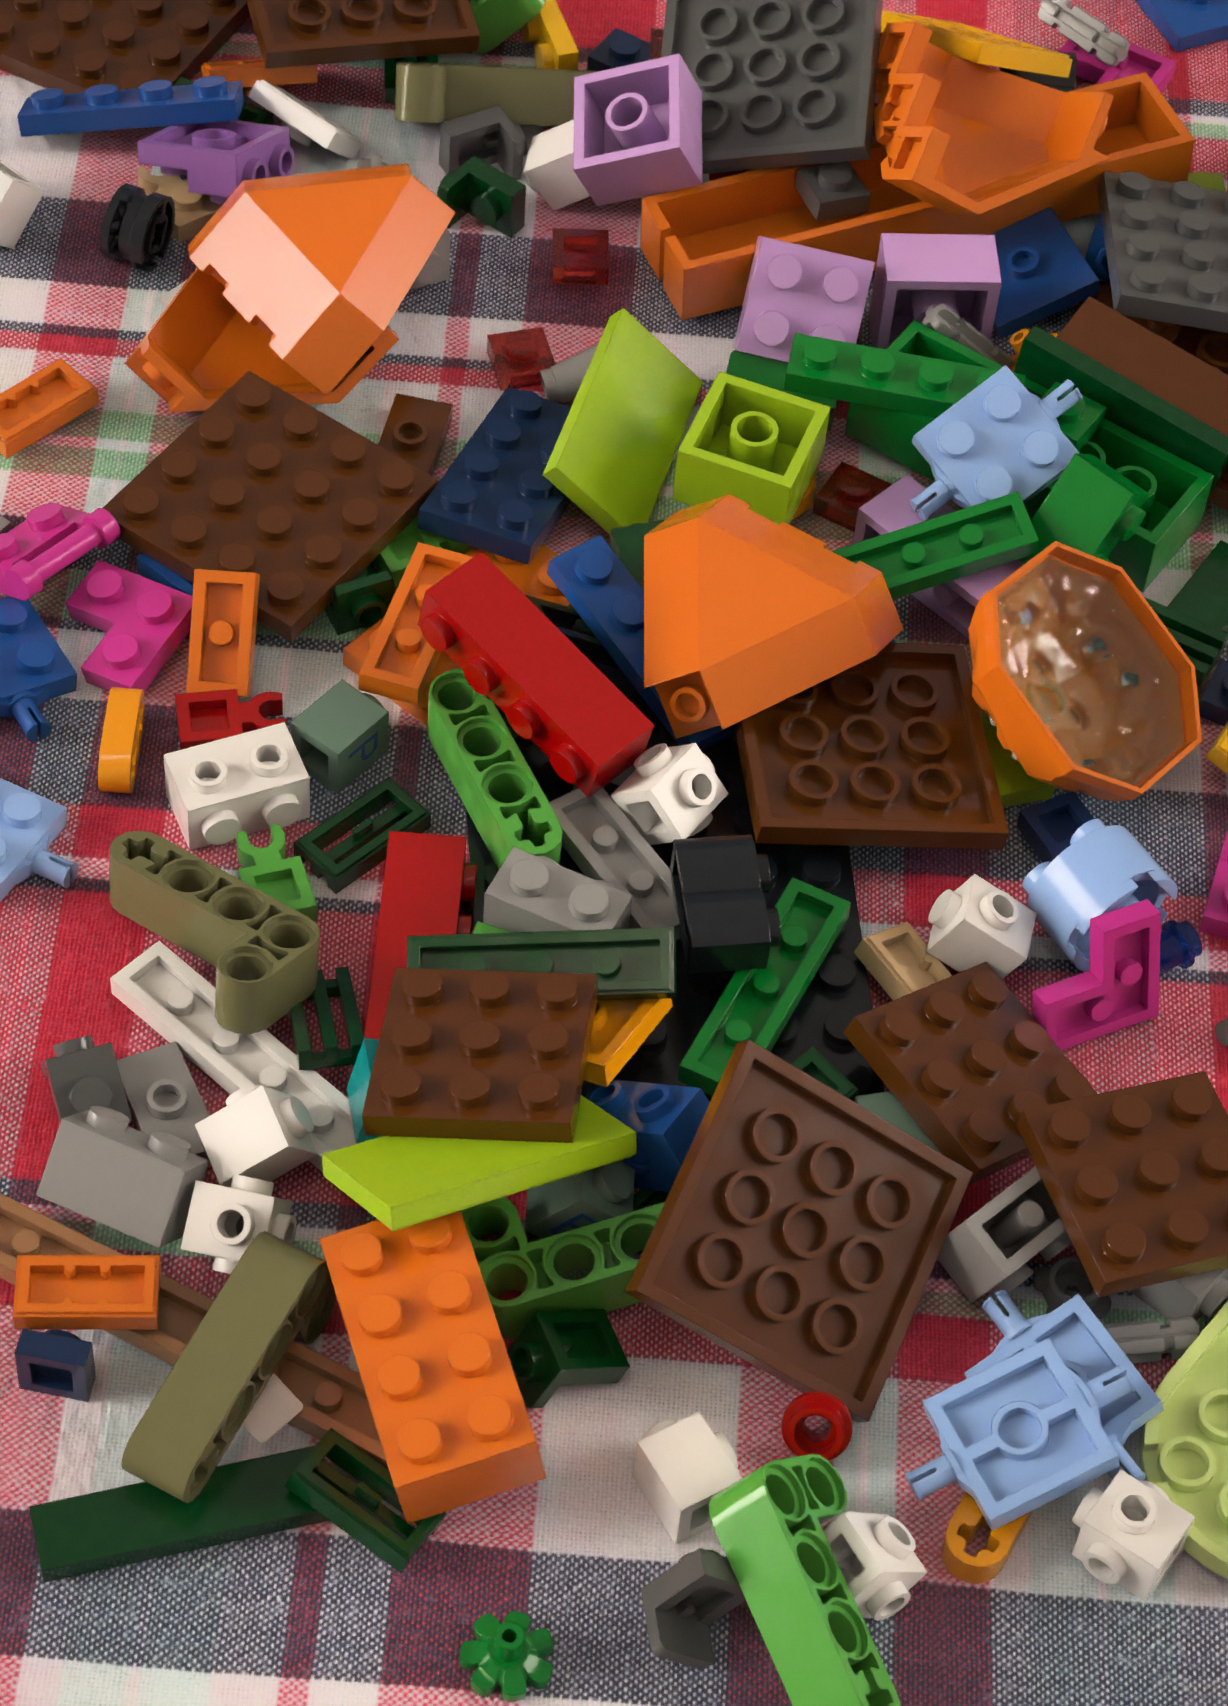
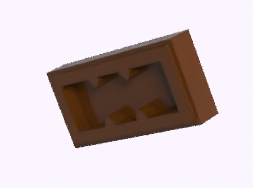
(417, 430)

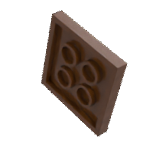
(481, 1055)
(967, 1065)
(1138, 1179)

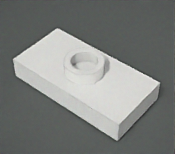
(304, 121)

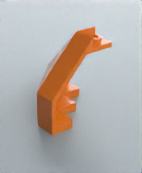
(974, 132)
(322, 259)
(207, 346)
(751, 613)

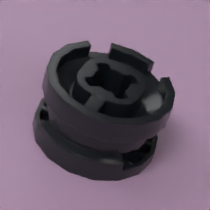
(137, 227)

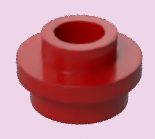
(803, 1440)

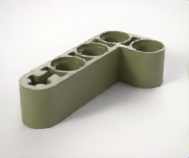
(449, 91)
(258, 944)
(263, 1306)

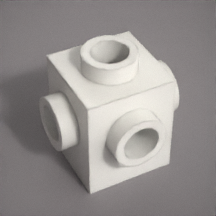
(670, 793)
(220, 1212)
(1130, 1534)
(875, 1561)

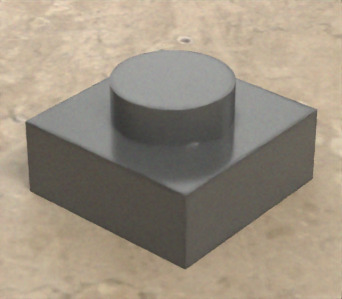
(832, 190)

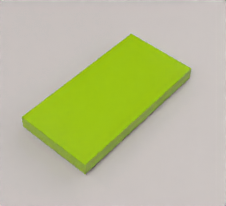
(623, 426)
(429, 1177)

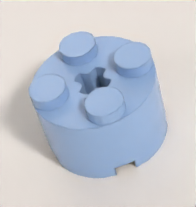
(1092, 877)

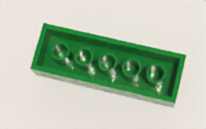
(1174, 485)

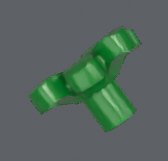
(507, 1656)

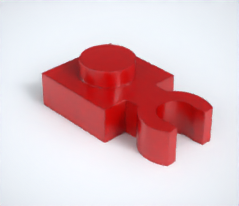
(219, 715)

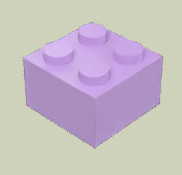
(637, 130)
(933, 271)
(800, 293)

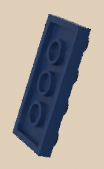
(496, 484)

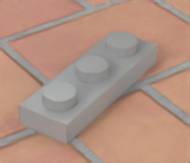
(614, 851)

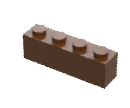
(1150, 363)

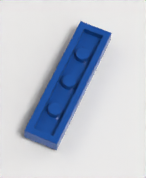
(151, 105)
(614, 611)

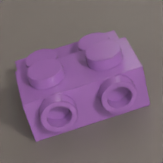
(219, 154)

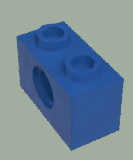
(663, 1123)

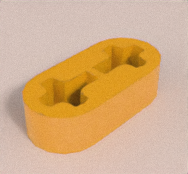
(121, 740)
(988, 1561)

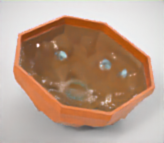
(1082, 676)

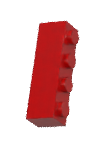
(534, 675)
(420, 897)

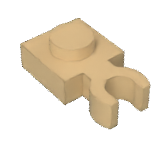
(191, 209)

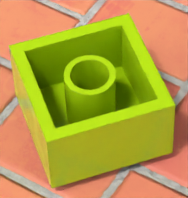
(751, 446)

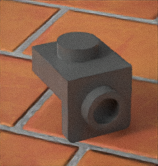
(484, 135)
(84, 1077)
(685, 1603)

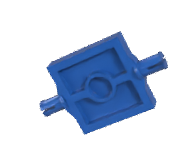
(30, 667)

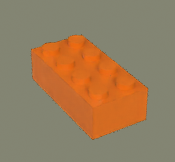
(432, 1364)

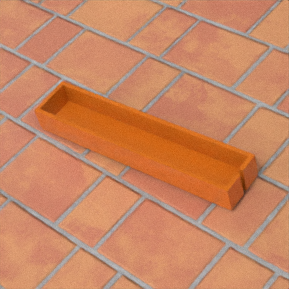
(708, 233)

